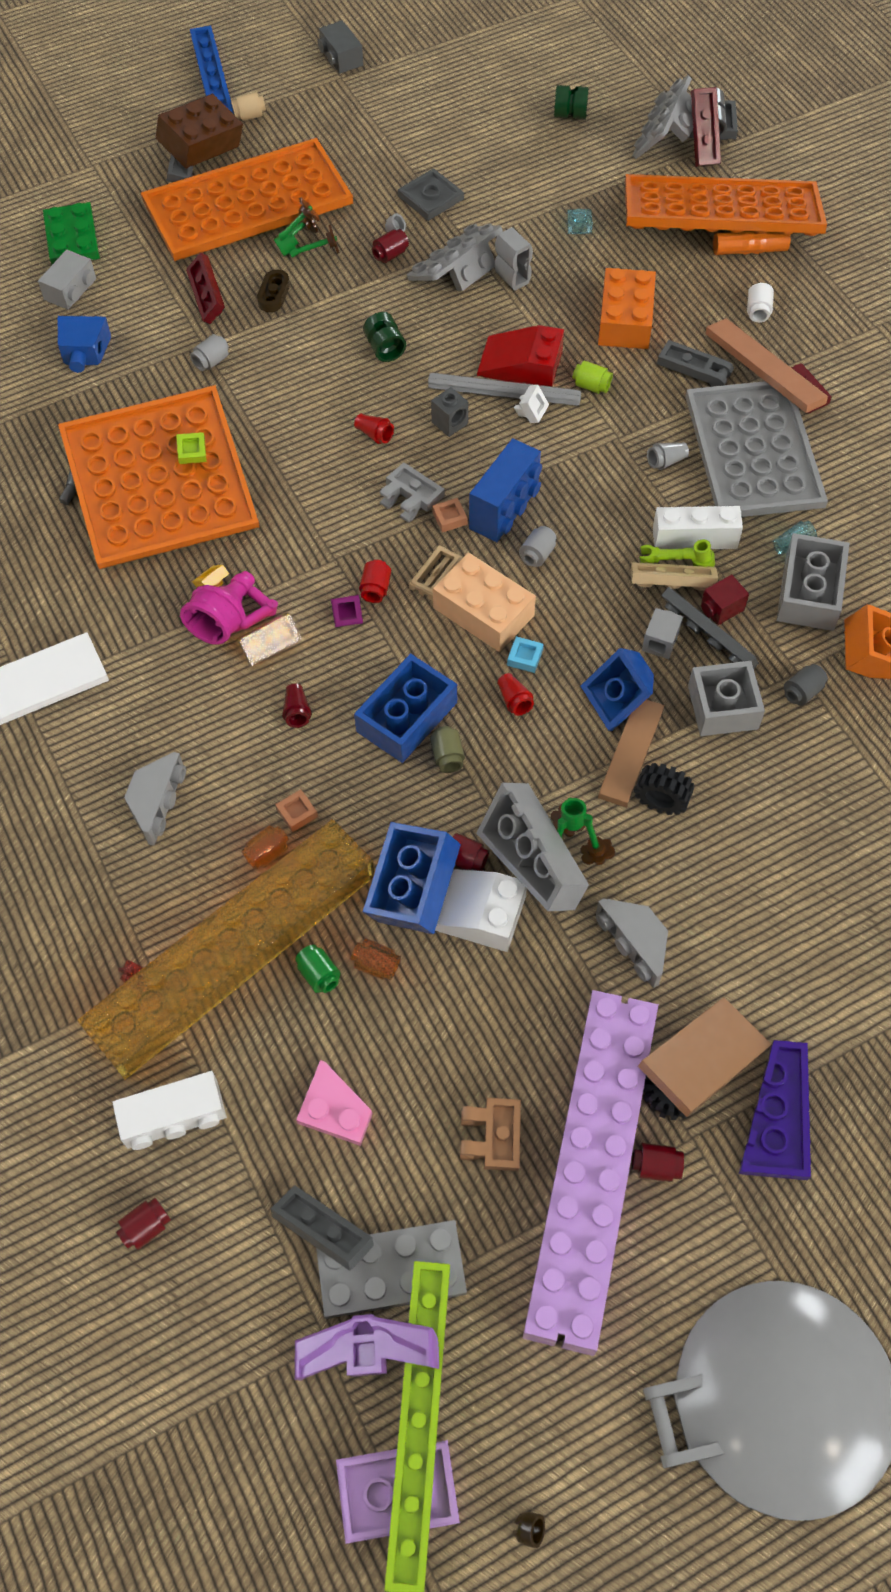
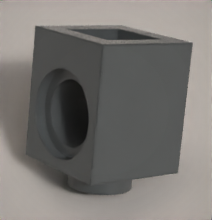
(449, 411)

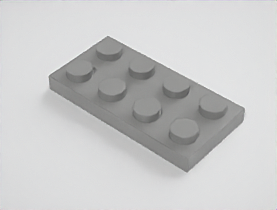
(386, 1271)

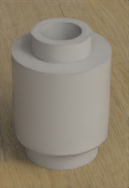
(209, 352)
(538, 546)

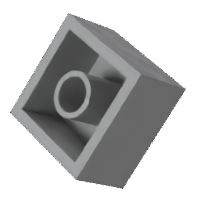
(726, 698)

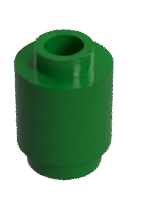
(317, 969)

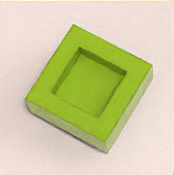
(191, 448)

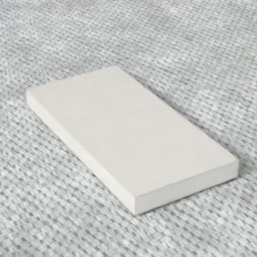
(49, 677)

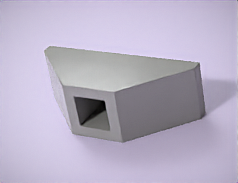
(153, 794)
(637, 935)

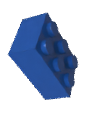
(505, 490)
(406, 708)
(412, 877)

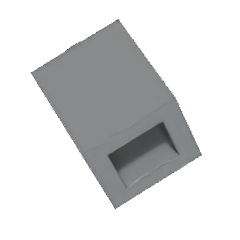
(662, 633)

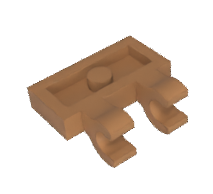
(502, 1134)

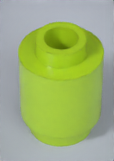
(592, 377)

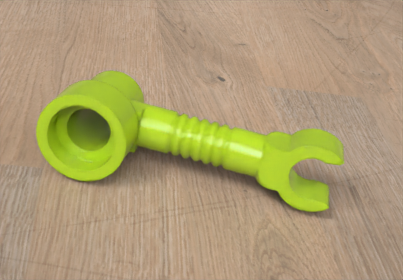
(700, 554)

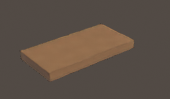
(704, 1056)

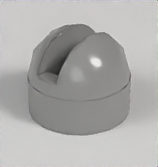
(395, 222)

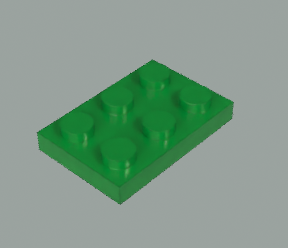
(71, 229)

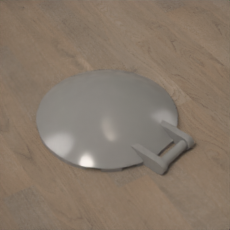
(781, 1401)

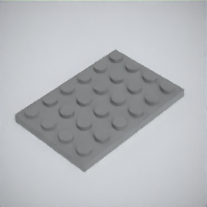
(755, 449)

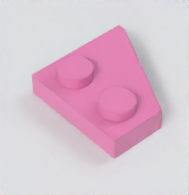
(334, 1107)

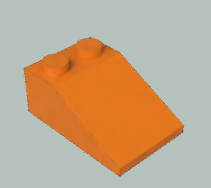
(868, 642)

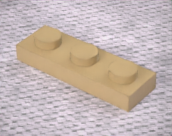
(673, 575)

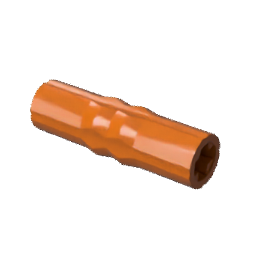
(749, 242)

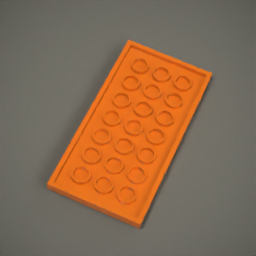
(245, 198)
(724, 204)

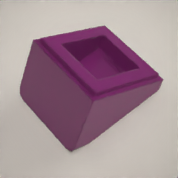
(346, 611)

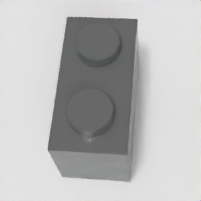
(340, 47)

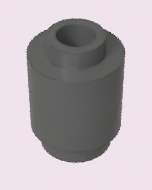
(805, 684)

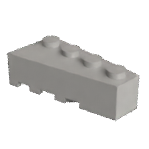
(532, 848)

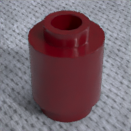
(390, 245)
(471, 854)
(658, 1162)
(142, 1224)

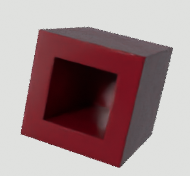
(724, 600)

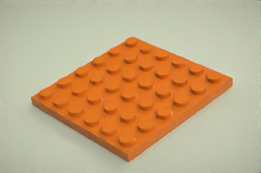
(138, 493)

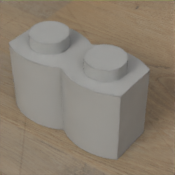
(513, 258)

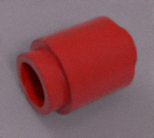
(375, 581)

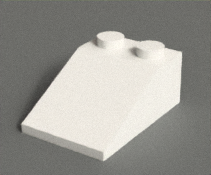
(482, 907)

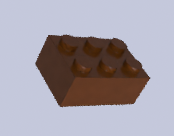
(198, 131)

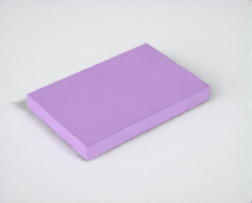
(368, 1488)

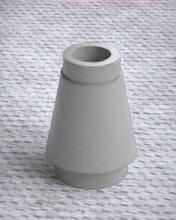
(665, 454)

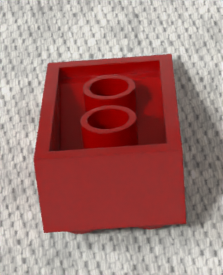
(523, 355)

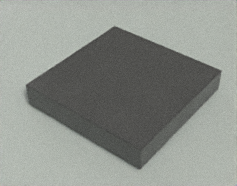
(430, 194)

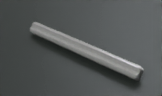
(501, 388)

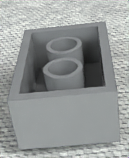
(813, 582)

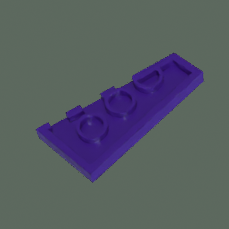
(781, 1121)

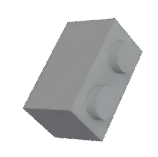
(67, 279)

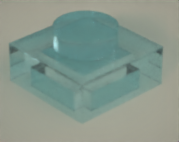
(579, 221)

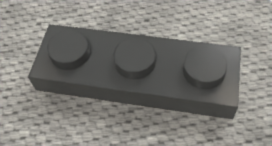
(322, 1227)

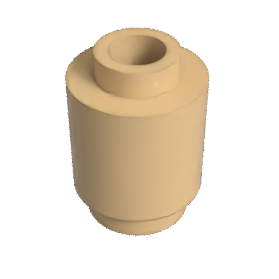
(248, 106)

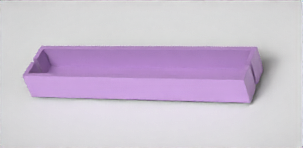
(591, 1175)

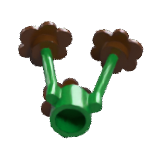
(286, 240)
(573, 817)

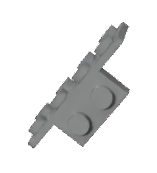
(671, 112)
(465, 258)

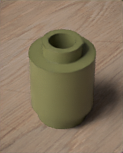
(447, 749)

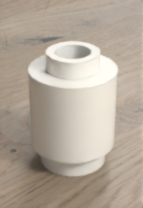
(760, 302)

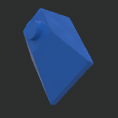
(619, 686)

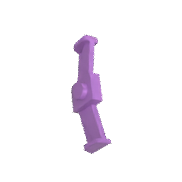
(365, 1346)

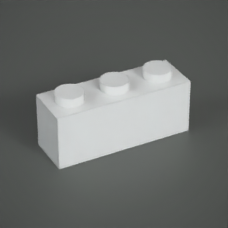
(686, 525)
(169, 1111)

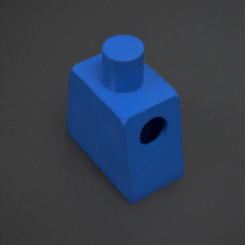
(82, 340)

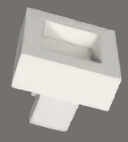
(532, 404)

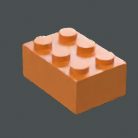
(627, 308)

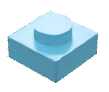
(525, 654)

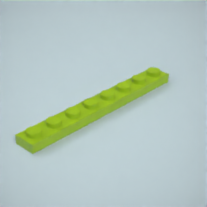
(417, 1438)

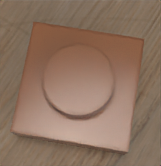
(450, 515)
(296, 810)

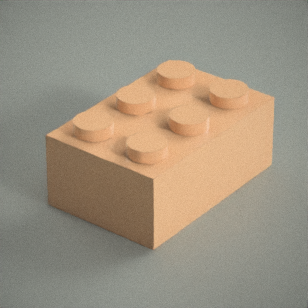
(484, 602)

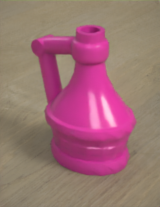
(219, 611)

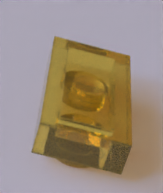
(268, 639)

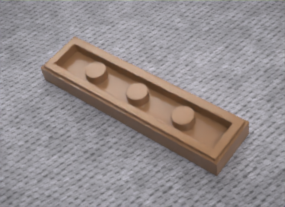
(631, 753)

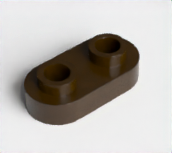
(273, 291)

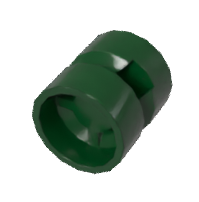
(571, 102)
(384, 337)

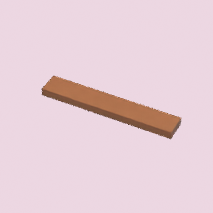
(766, 365)

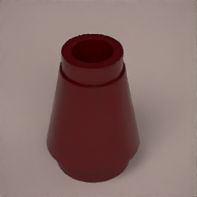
(296, 707)

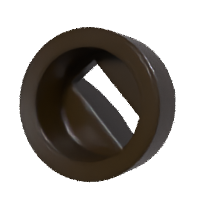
(530, 1529)

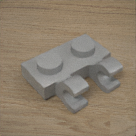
(414, 486)

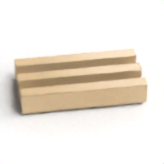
(415, 583)

